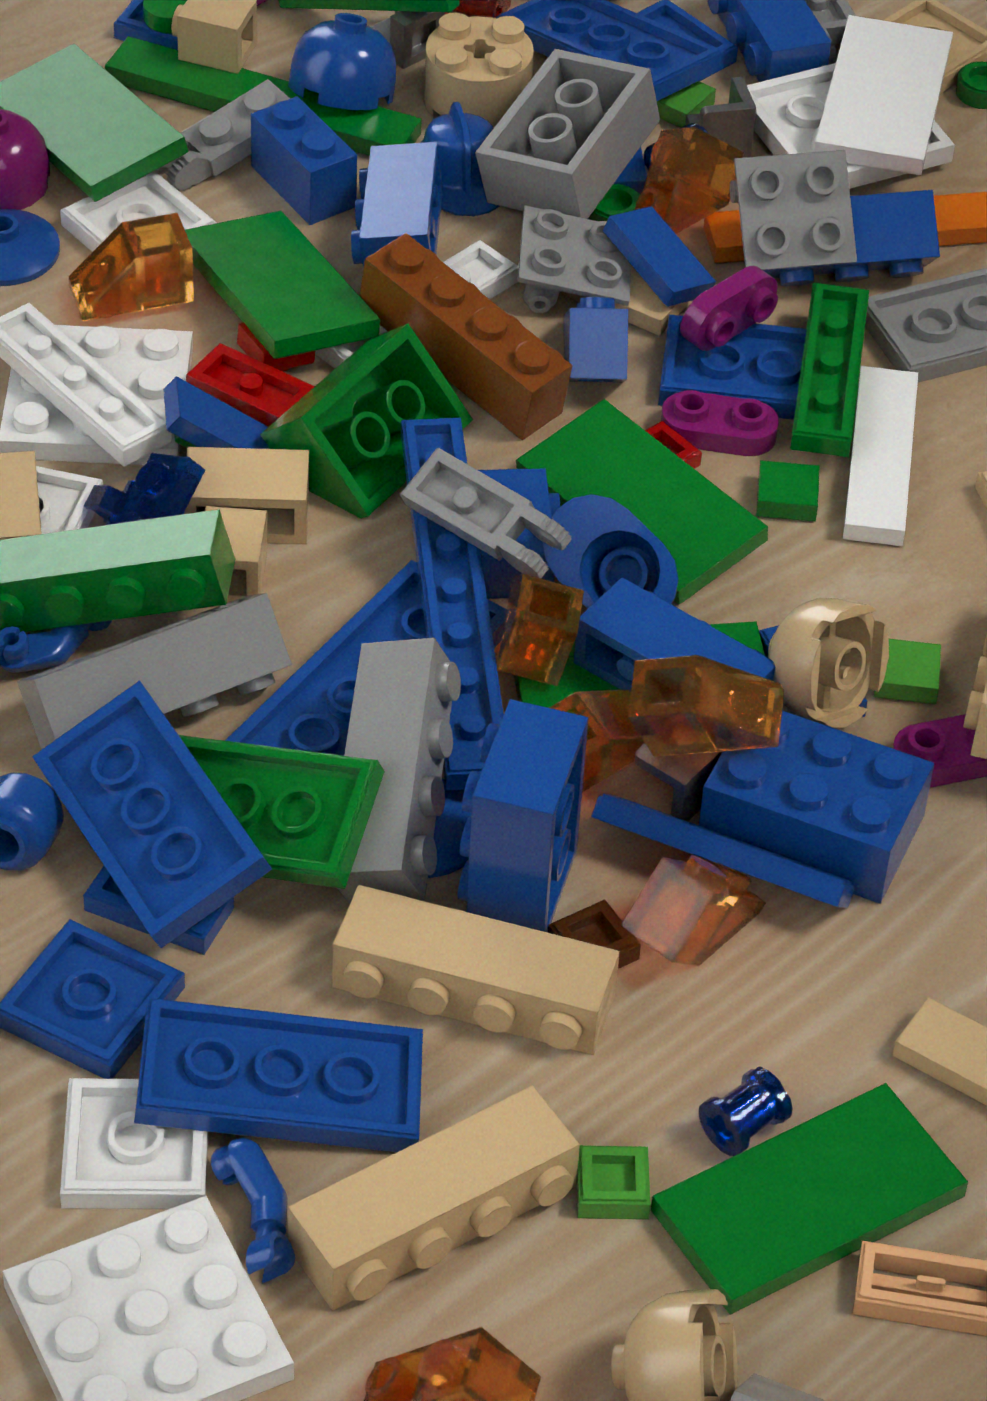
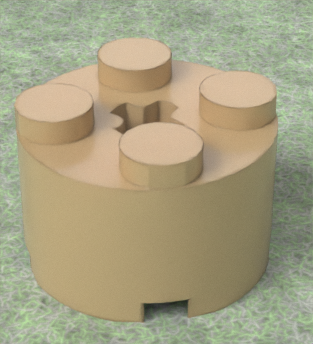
(477, 64)

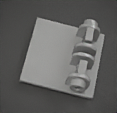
(794, 210)
(569, 257)

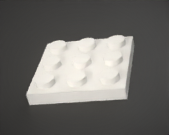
(791, 114)
(137, 357)
(150, 1314)

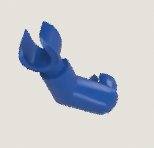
(42, 650)
(247, 1164)

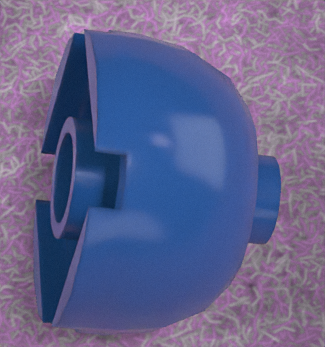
(344, 64)

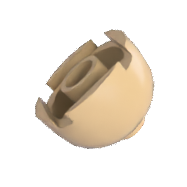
(829, 659)
(678, 1350)

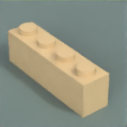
(475, 969)
(433, 1198)

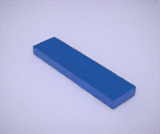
(724, 849)

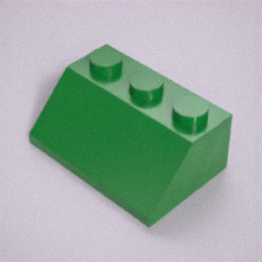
(356, 418)

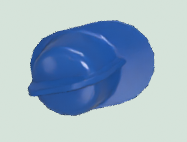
(457, 140)
(607, 546)

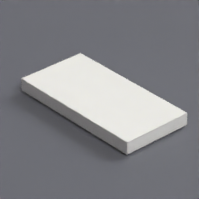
(884, 94)

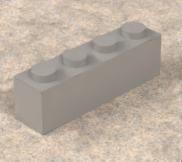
(176, 664)
(403, 723)

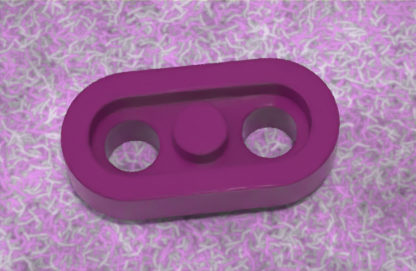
(729, 308)
(722, 422)
(946, 746)

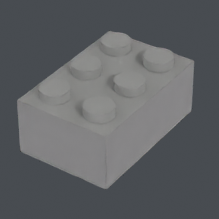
(568, 134)

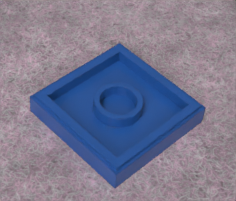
(87, 999)

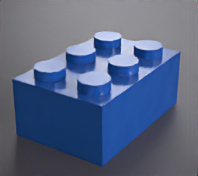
(822, 801)
(523, 815)

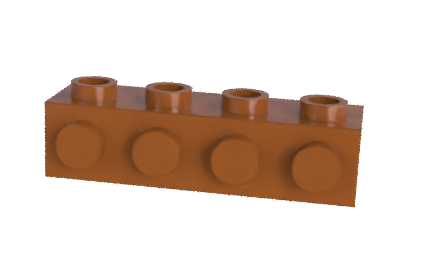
(467, 336)

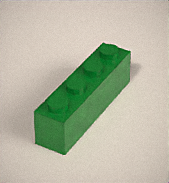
(115, 571)

